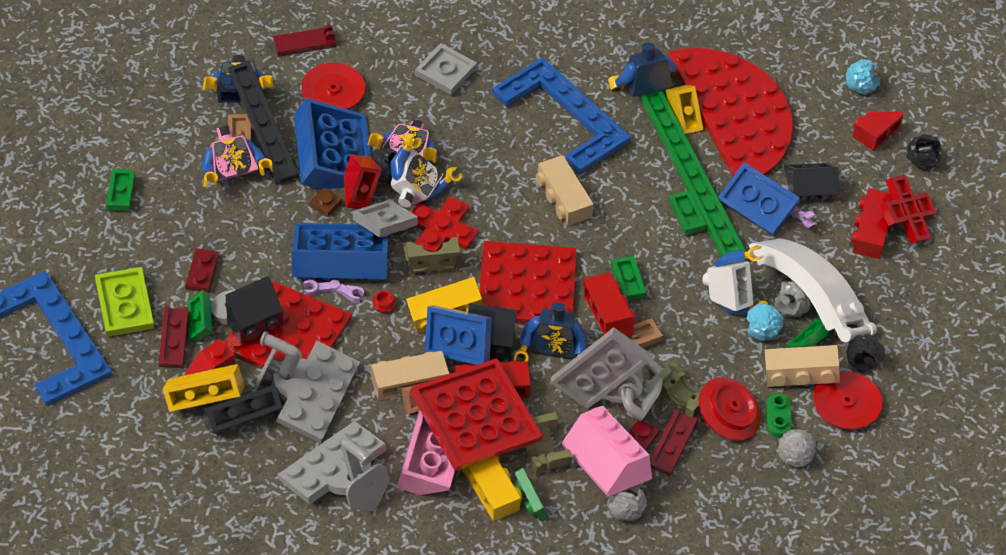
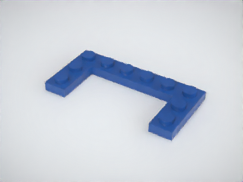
(608, 135)
(89, 365)

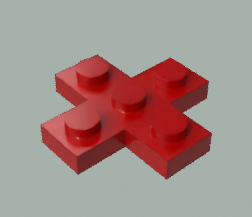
(908, 209)
(444, 225)

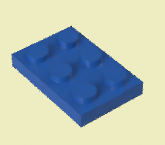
(758, 199)
(458, 334)

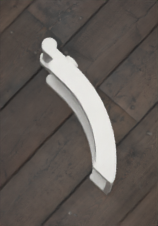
(821, 283)

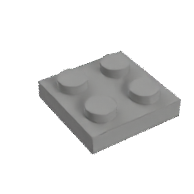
(445, 69)
(385, 218)

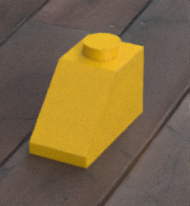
(685, 107)

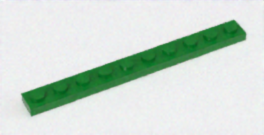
(691, 172)

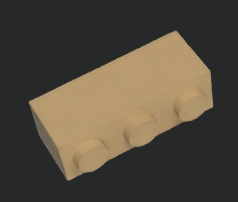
(564, 190)
(802, 366)
(393, 375)

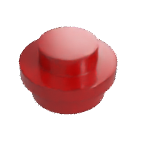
(384, 301)

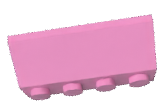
(607, 452)
(425, 464)

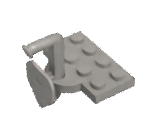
(611, 372)
(308, 386)
(343, 468)

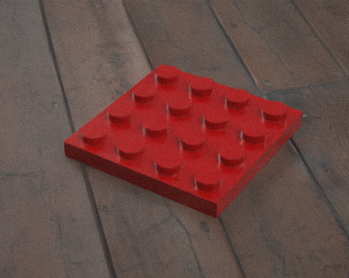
(527, 277)
(303, 324)
(476, 414)

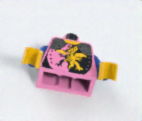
(395, 139)
(232, 157)

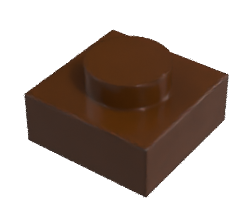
(325, 202)

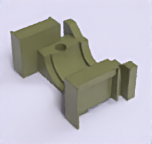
(422, 260)
(679, 390)
(542, 453)

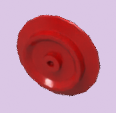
(334, 85)
(850, 403)
(729, 409)

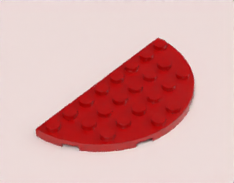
(738, 107)

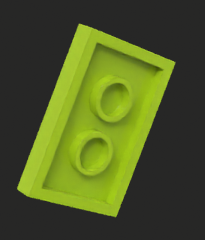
(124, 301)

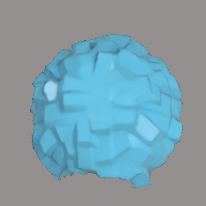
(861, 77)
(764, 322)

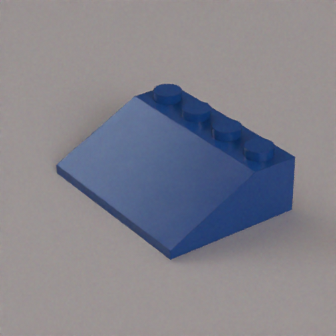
(326, 141)
(338, 252)

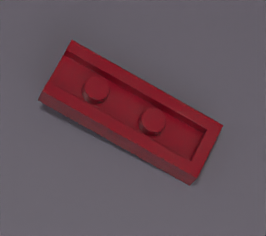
(305, 41)
(173, 337)
(673, 443)

